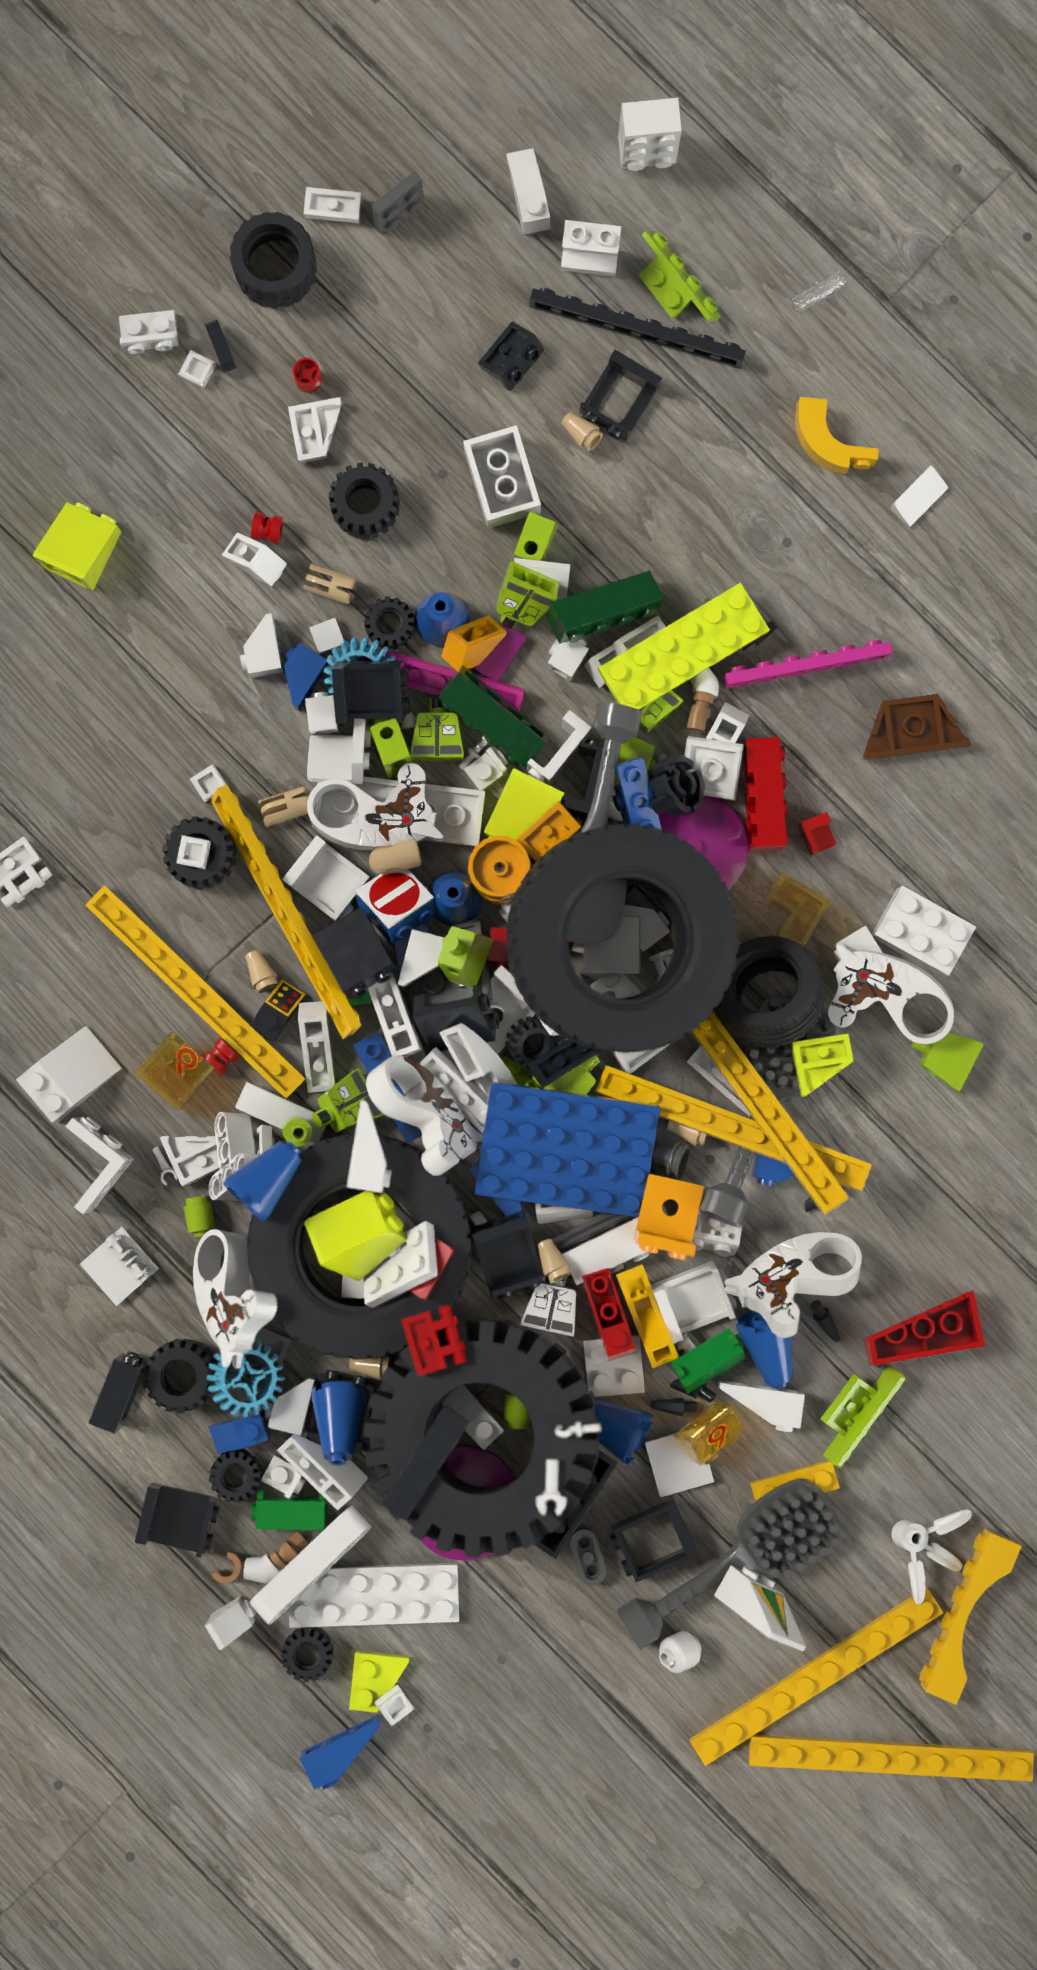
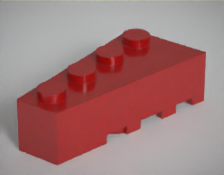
(764, 795)
(935, 1331)

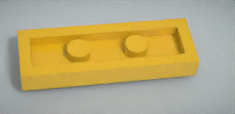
(821, 1474)

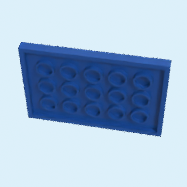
(566, 1149)

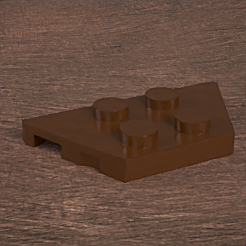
(913, 727)

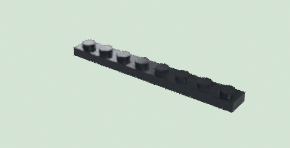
(626, 324)

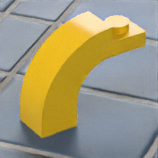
(822, 446)
(647, 1316)

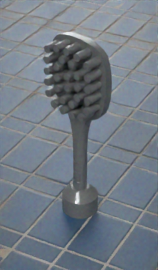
(602, 907)
(778, 1070)
(774, 1537)

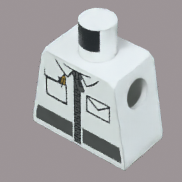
(551, 1308)

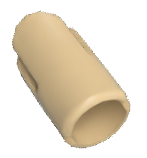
(335, 585)
(284, 806)
(395, 858)

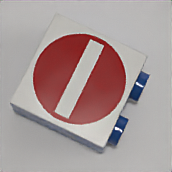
(396, 903)

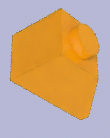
(472, 642)

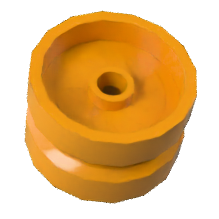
(491, 856)

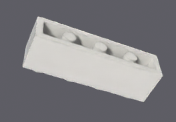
(605, 1251)

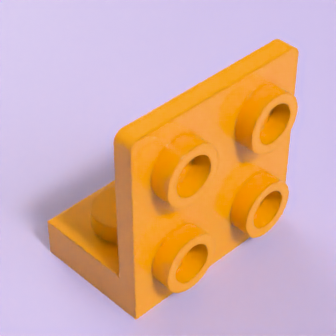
(549, 830)

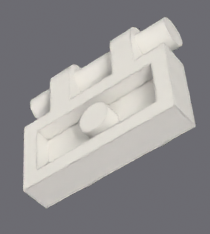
(15, 861)

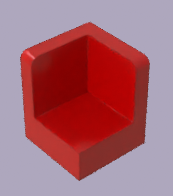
(817, 833)

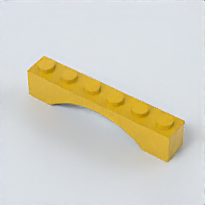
(991, 1561)

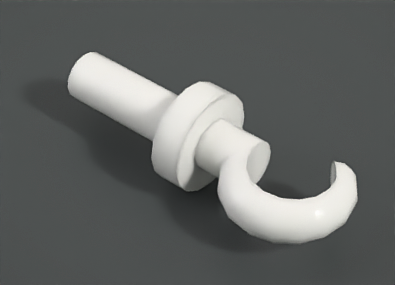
(473, 753)
(579, 1429)

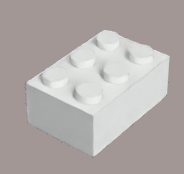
(649, 133)
(502, 476)
(923, 931)

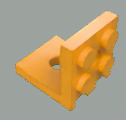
(667, 1232)

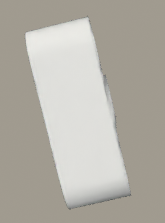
(234, 1150)

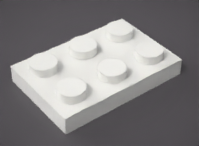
(404, 1268)

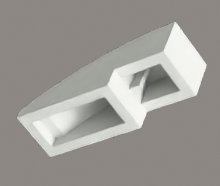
(622, 645)
(475, 1058)
(275, 1109)

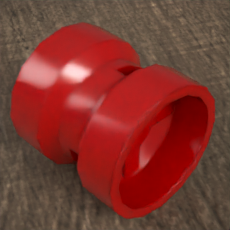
(305, 369)
(267, 528)
(225, 1052)

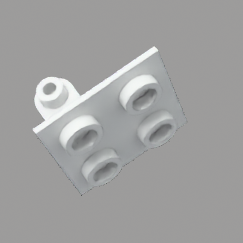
(119, 1266)

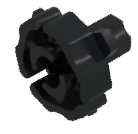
(674, 790)

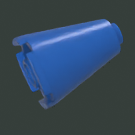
(438, 615)
(458, 909)
(264, 1178)
(769, 1352)
(338, 1417)
(622, 1429)

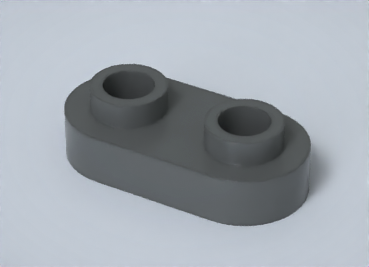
(588, 1555)

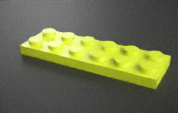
(684, 649)

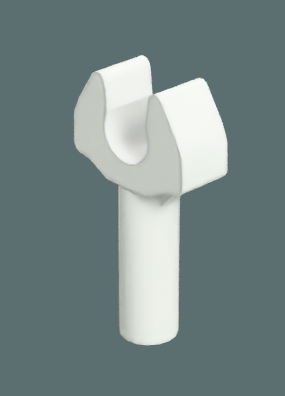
(551, 1489)

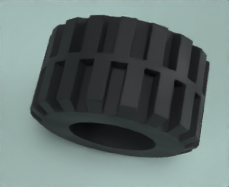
(357, 479)
(216, 869)
(158, 1385)

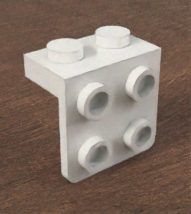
(339, 755)

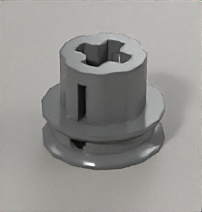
(672, 1157)

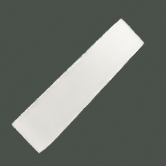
(310, 1565)

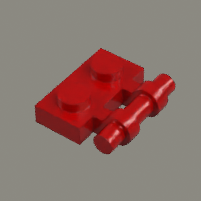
(425, 1343)

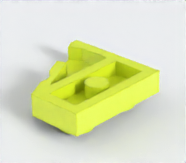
(820, 1060)
(373, 1677)

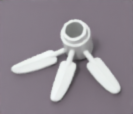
(914, 1538)

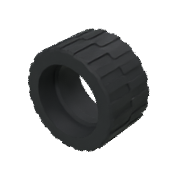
(269, 228)

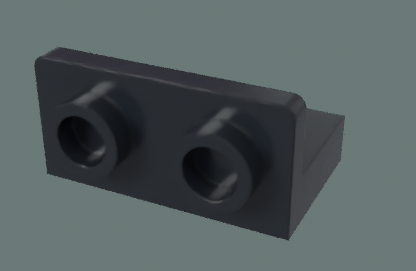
(511, 355)

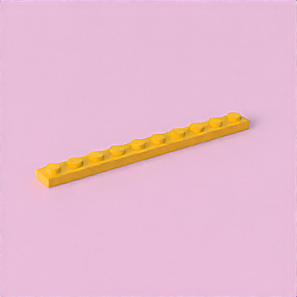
(284, 910)
(195, 992)
(770, 1115)
(722, 1123)
(814, 1677)
(891, 1757)

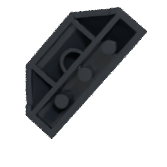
(555, 1542)

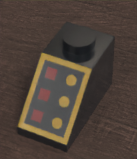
(277, 1010)

